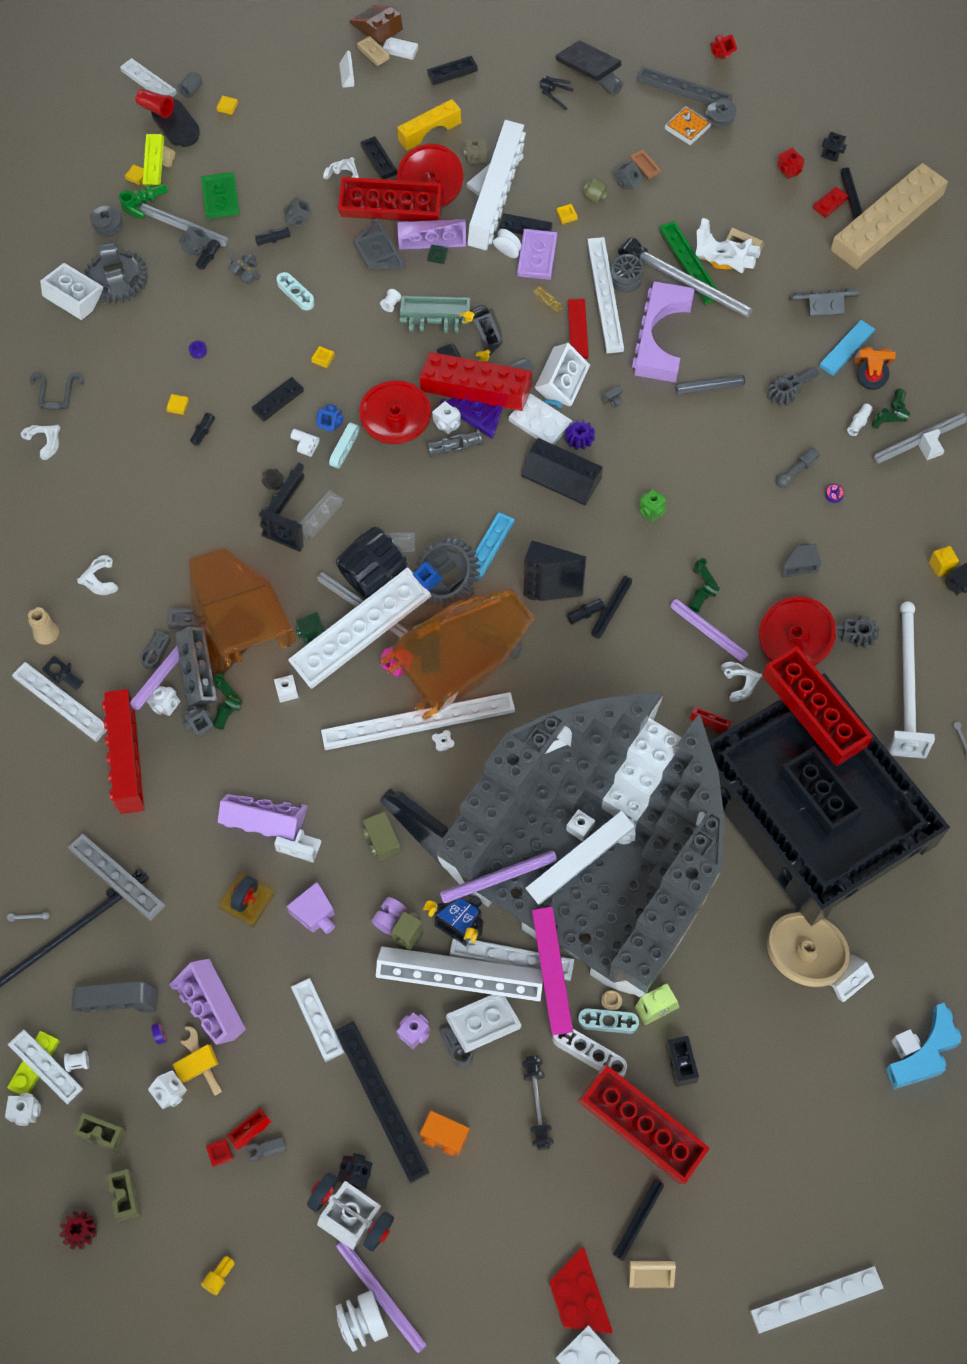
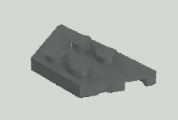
(378, 249)

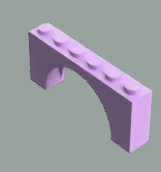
(651, 359)

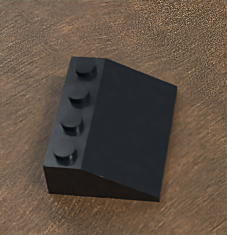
(553, 573)

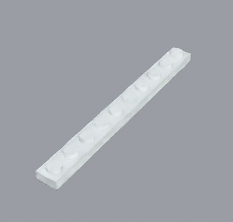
(413, 721)

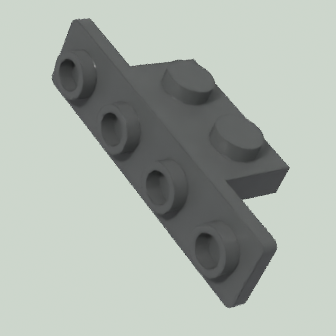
(827, 303)

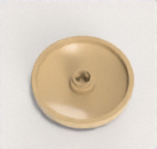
(807, 953)

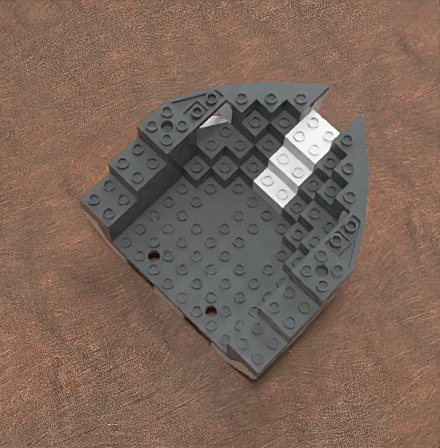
(606, 761)

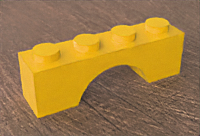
(412, 132)

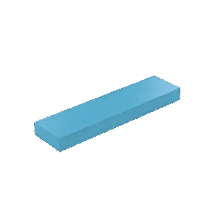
(847, 348)
(492, 541)

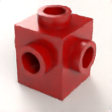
(723, 46)
(790, 163)

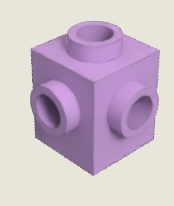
(411, 1036)

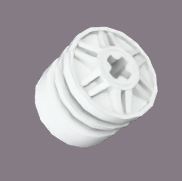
(361, 1321)

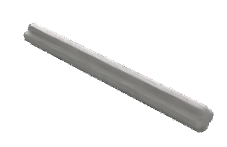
(181, 223)
(915, 439)
(353, 598)

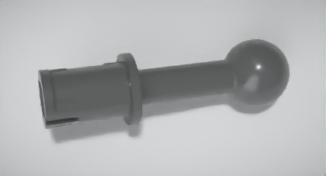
(784, 480)

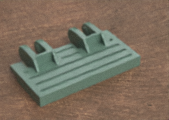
(434, 310)

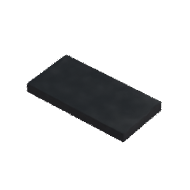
(588, 60)

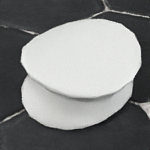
(507, 243)

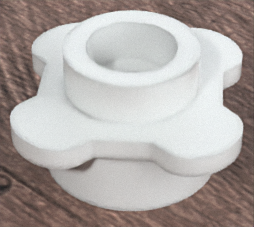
(441, 746)

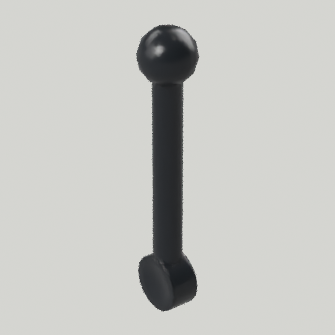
(110, 892)

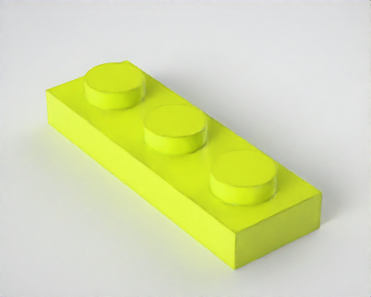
(153, 159)
(25, 1077)

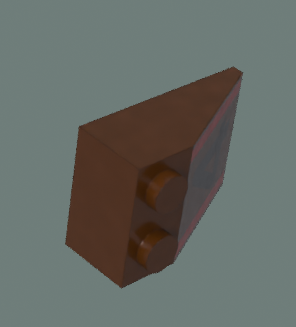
(378, 22)

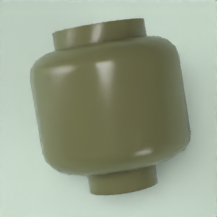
(595, 190)

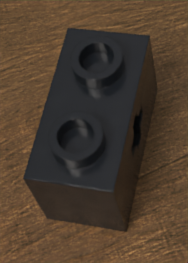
(682, 1061)

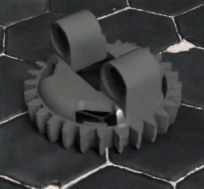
(115, 280)
(444, 561)

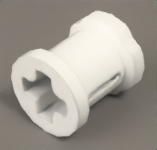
(391, 299)
(76, 1061)

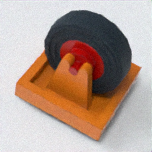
(874, 368)

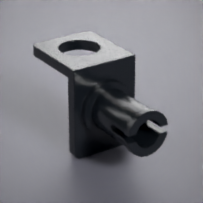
(65, 673)

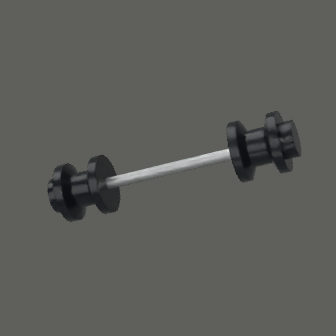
(541, 1131)

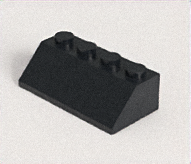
(562, 471)

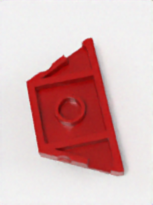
(579, 1297)

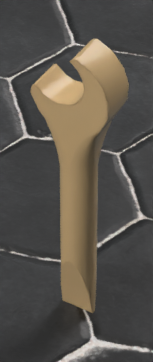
(192, 1045)

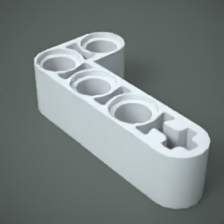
(592, 1048)

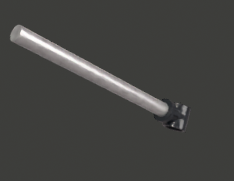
(633, 247)

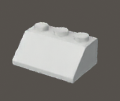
(71, 290)
(562, 375)

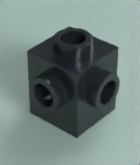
(836, 143)
(355, 1170)

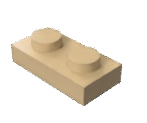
(373, 51)

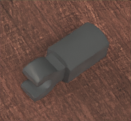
(267, 1148)

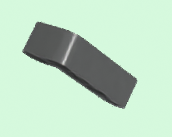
(115, 996)

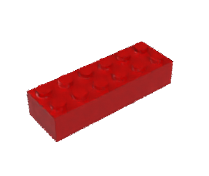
(390, 199)
(476, 381)
(817, 705)
(123, 752)
(643, 1125)

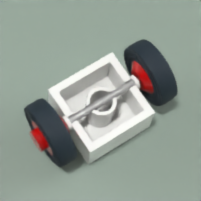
(349, 1214)

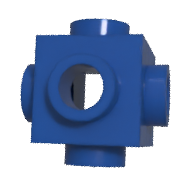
(325, 421)

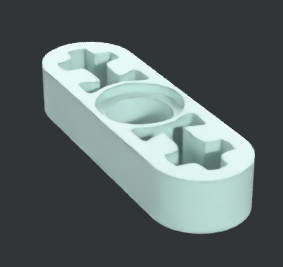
(294, 284)
(344, 445)
(601, 1027)

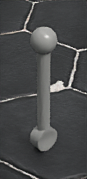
(957, 725)
(11, 917)

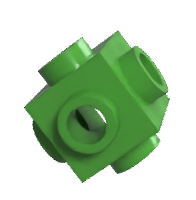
(652, 505)

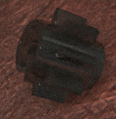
(272, 479)

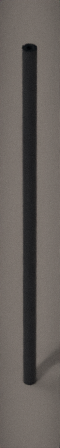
(65, 935)

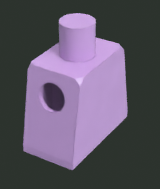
(313, 910)

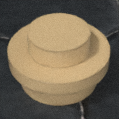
(611, 1000)

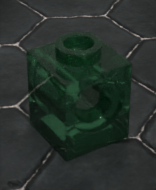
(309, 627)

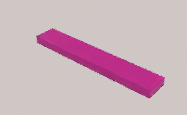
(552, 971)

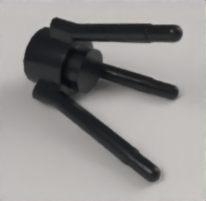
(549, 84)

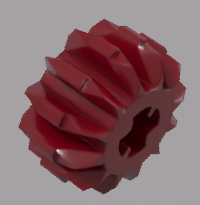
(71, 1236)

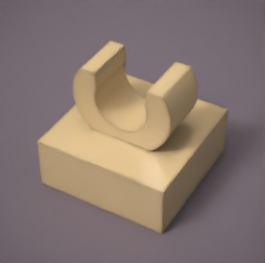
(168, 156)

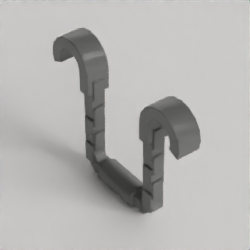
(55, 406)

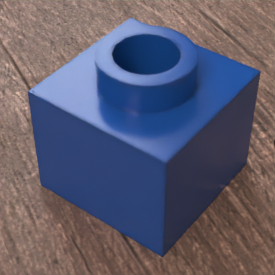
(427, 575)

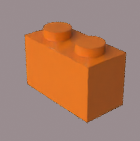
(444, 1134)

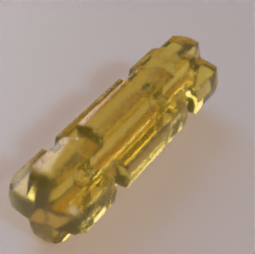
(547, 298)

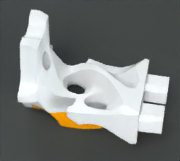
(735, 254)

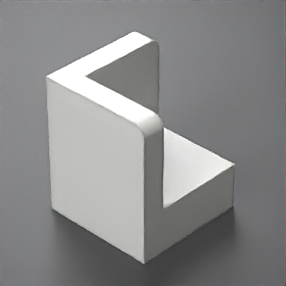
(930, 445)

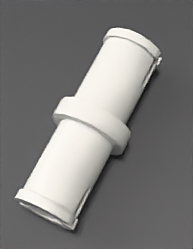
(859, 420)

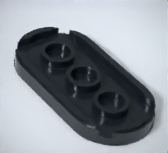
(179, 126)

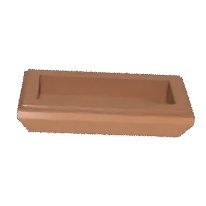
(645, 164)

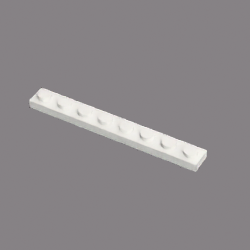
(605, 295)

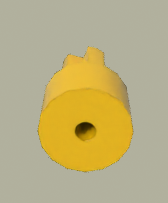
(215, 1280)

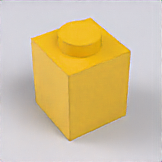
(943, 561)

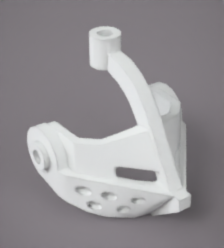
(336, 167)
(52, 438)
(88, 577)
(751, 679)

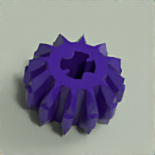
(580, 435)

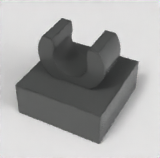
(613, 397)

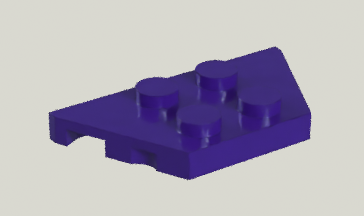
(478, 415)

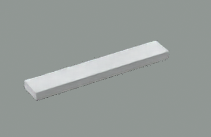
(60, 701)
(580, 857)
(504, 955)

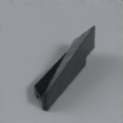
(416, 821)

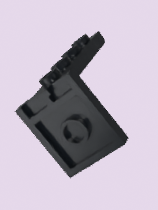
(275, 525)

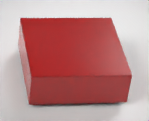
(219, 1152)

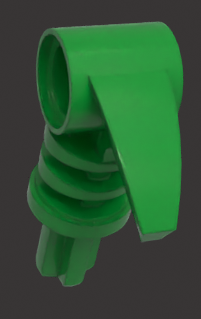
(130, 201)

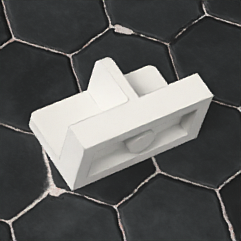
(302, 847)

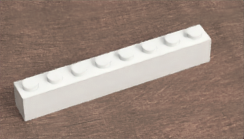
(460, 973)

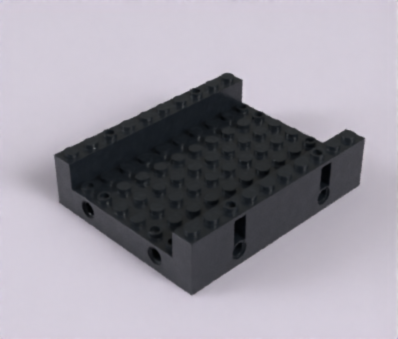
(820, 823)

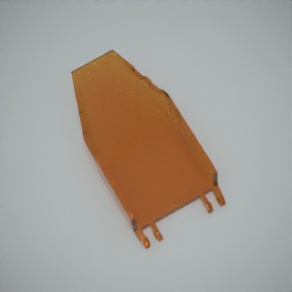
(235, 606)
(460, 647)

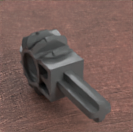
(786, 388)
(851, 633)

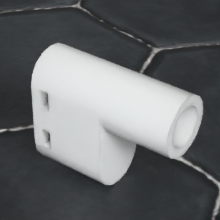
(306, 441)

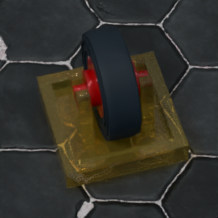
(246, 899)

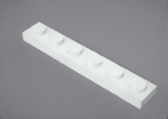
(816, 1300)

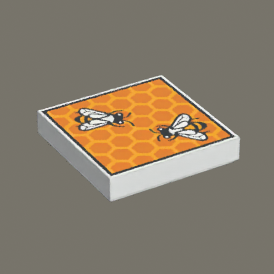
(687, 125)

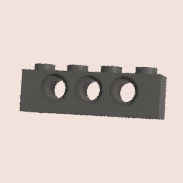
(195, 666)

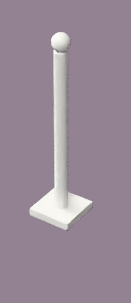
(908, 742)

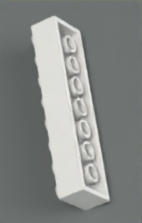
(496, 185)

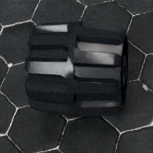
(371, 561)

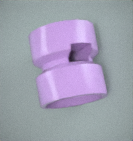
(389, 915)

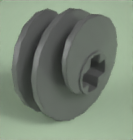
(721, 113)
(106, 221)

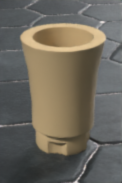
(43, 627)

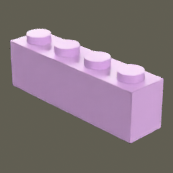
(425, 233)
(262, 816)
(209, 1001)

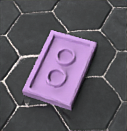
(537, 254)

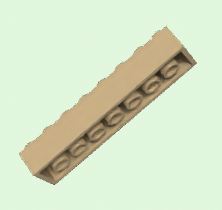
(889, 216)

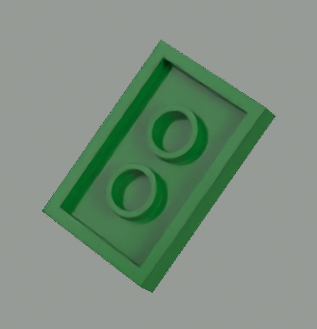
(220, 195)

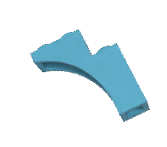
(927, 1061)

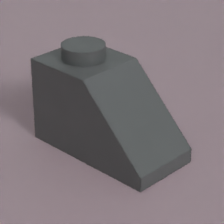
(802, 561)

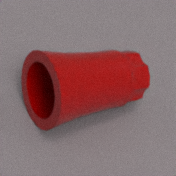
(155, 102)

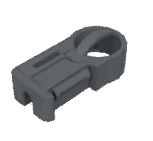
(157, 647)
(454, 1046)

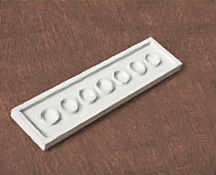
(359, 628)

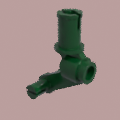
(899, 412)
(708, 589)
(231, 702)

